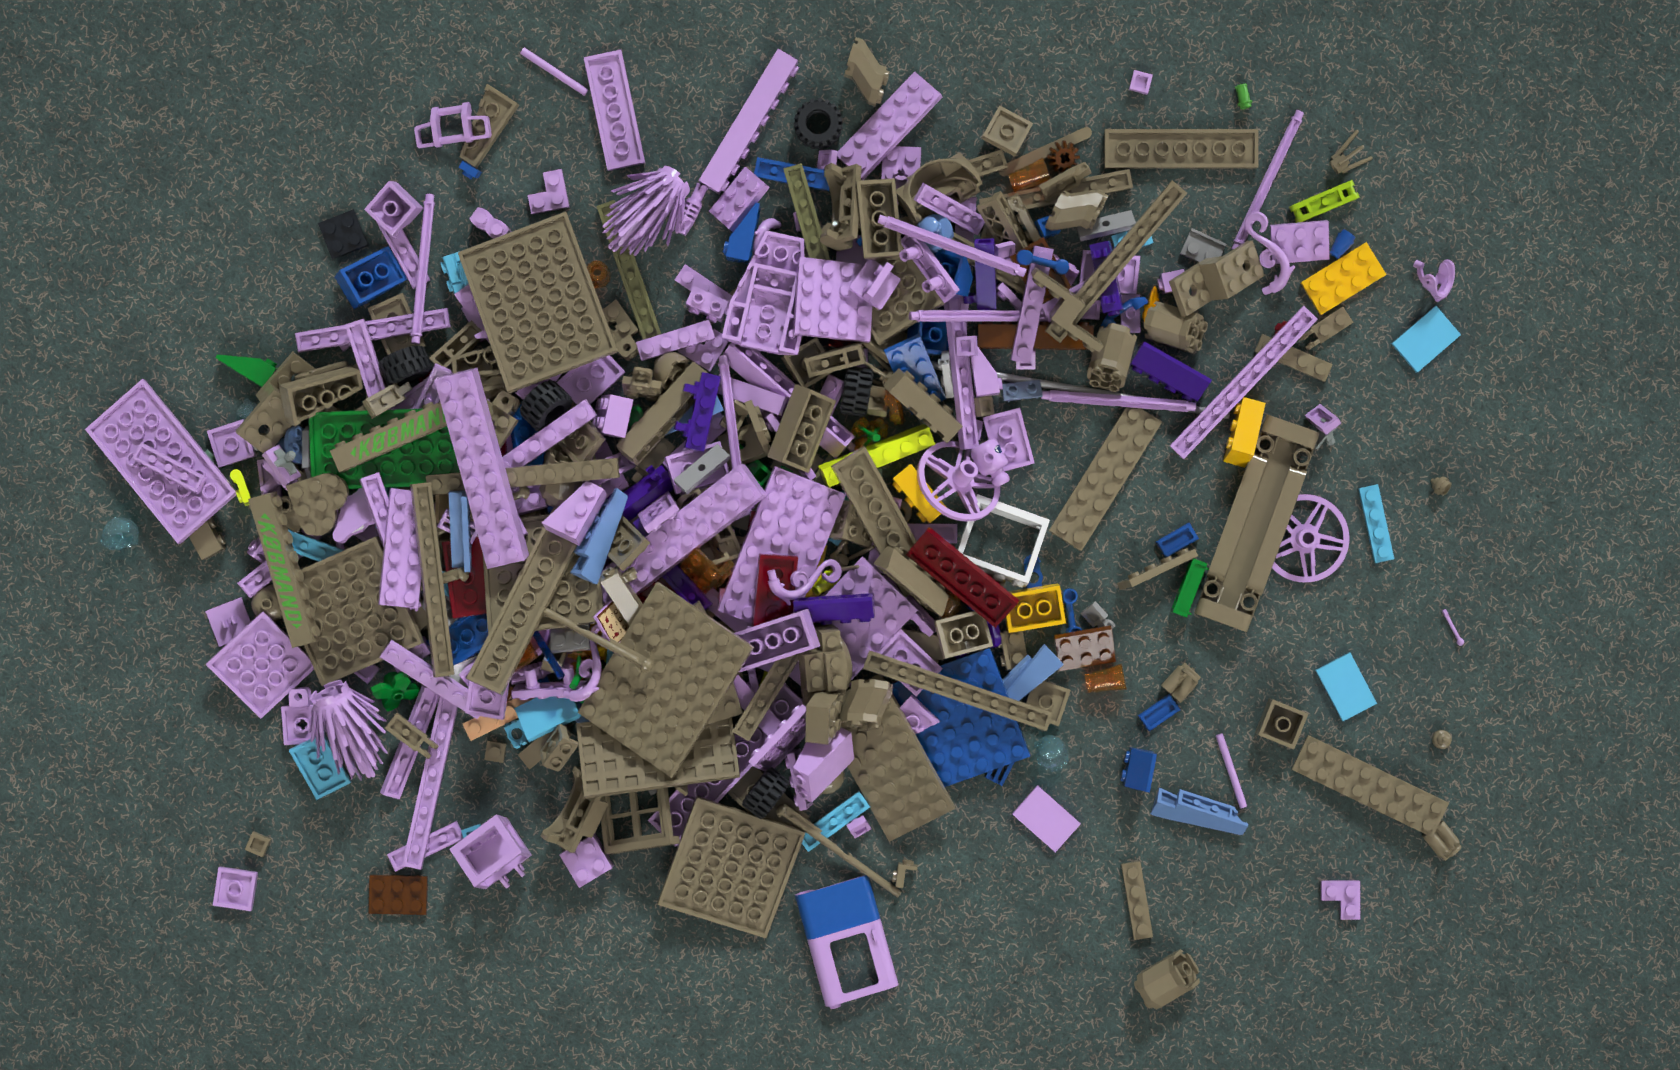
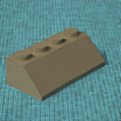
(878, 199)
(801, 428)
(912, 580)

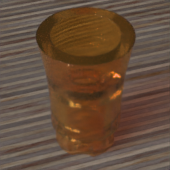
(1029, 176)
(602, 279)
(1106, 680)

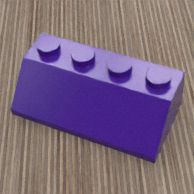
(1170, 372)
(838, 607)

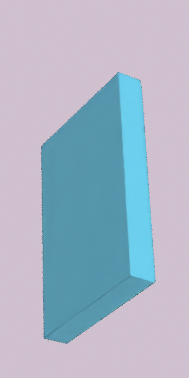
(1426, 339)
(1346, 686)
(544, 715)
(321, 772)

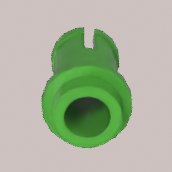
(1243, 96)

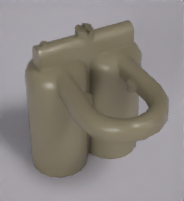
(1181, 682)
(1444, 841)

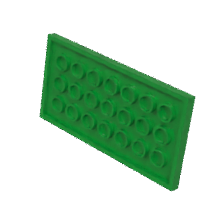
(397, 468)

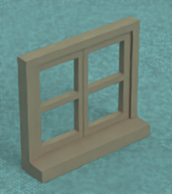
(639, 842)

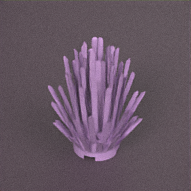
(647, 209)
(345, 721)

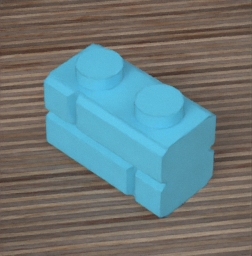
(455, 271)

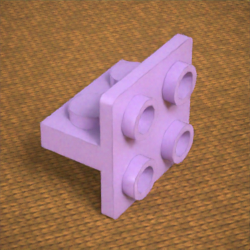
(875, 283)

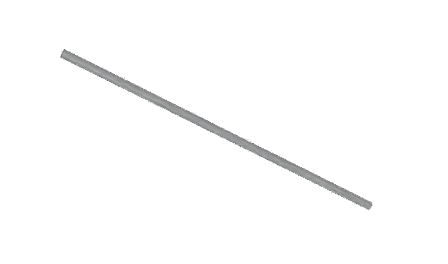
(1065, 387)

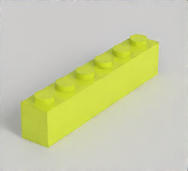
(886, 450)

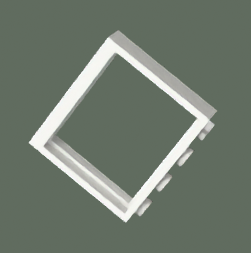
(1017, 515)

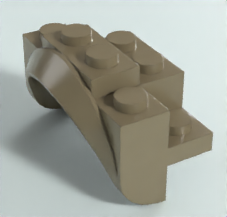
(940, 176)
(845, 207)
(724, 540)
(825, 667)
(577, 819)

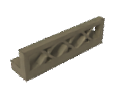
(1006, 218)

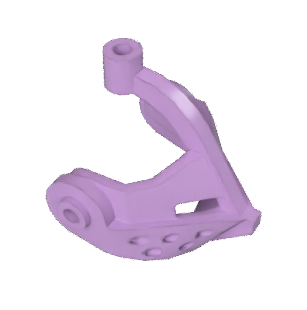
(1444, 277)

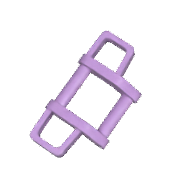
(438, 140)

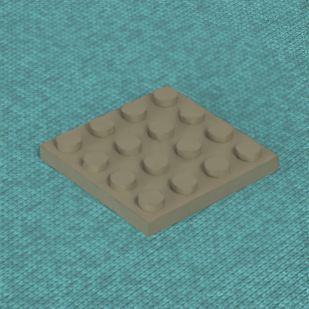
(905, 298)

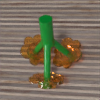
(875, 431)
(579, 655)

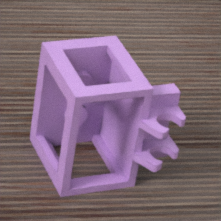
(491, 853)

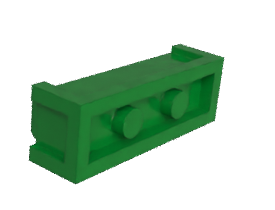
(1188, 587)

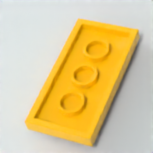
(1343, 278)

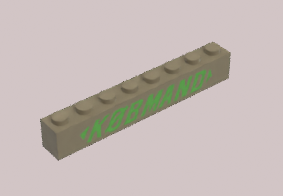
(389, 437)
(284, 569)

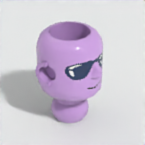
(990, 461)

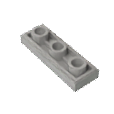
(1108, 225)
(709, 463)

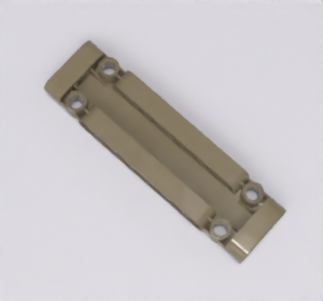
(1257, 523)

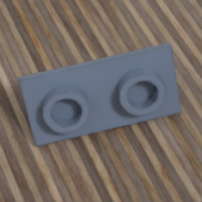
(1022, 390)

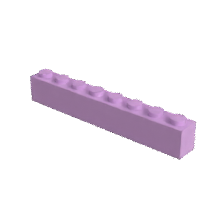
(748, 122)
(763, 374)

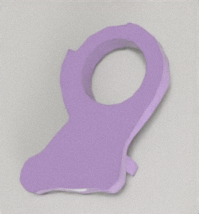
(353, 517)

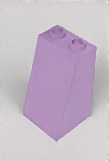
(821, 764)

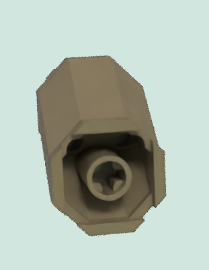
(866, 72)
(1077, 210)
(1170, 329)
(1111, 365)
(559, 492)
(865, 704)
(1167, 979)

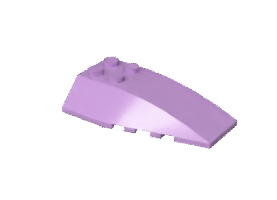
(764, 301)

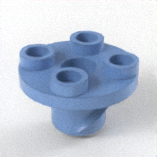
(938, 225)
(293, 442)

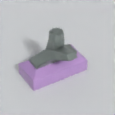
(1325, 422)
(282, 464)

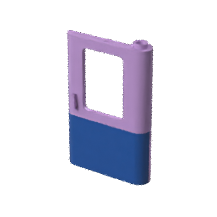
(837, 914)

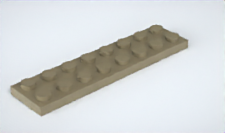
(1180, 148)
(1105, 477)
(874, 503)
(1370, 786)

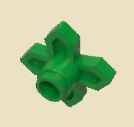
(394, 688)

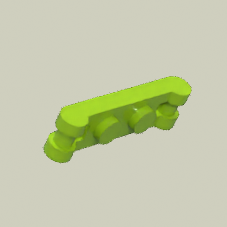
(1324, 201)

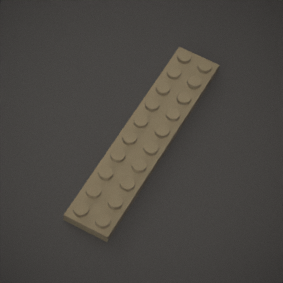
(522, 612)

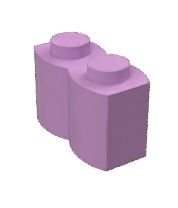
(486, 222)

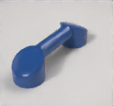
(1025, 257)
(1137, 303)
(1070, 596)

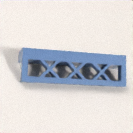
(460, 530)

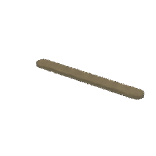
(1075, 137)

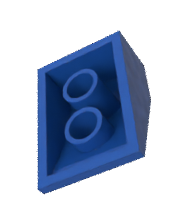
(741, 241)
(370, 277)

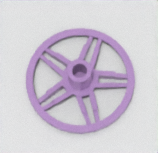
(959, 479)
(1306, 538)

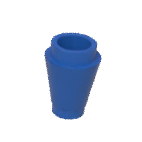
(1342, 243)

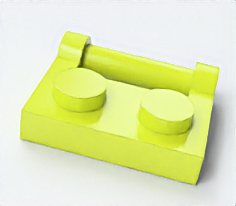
(243, 493)

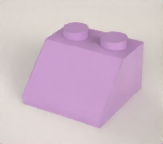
(393, 208)

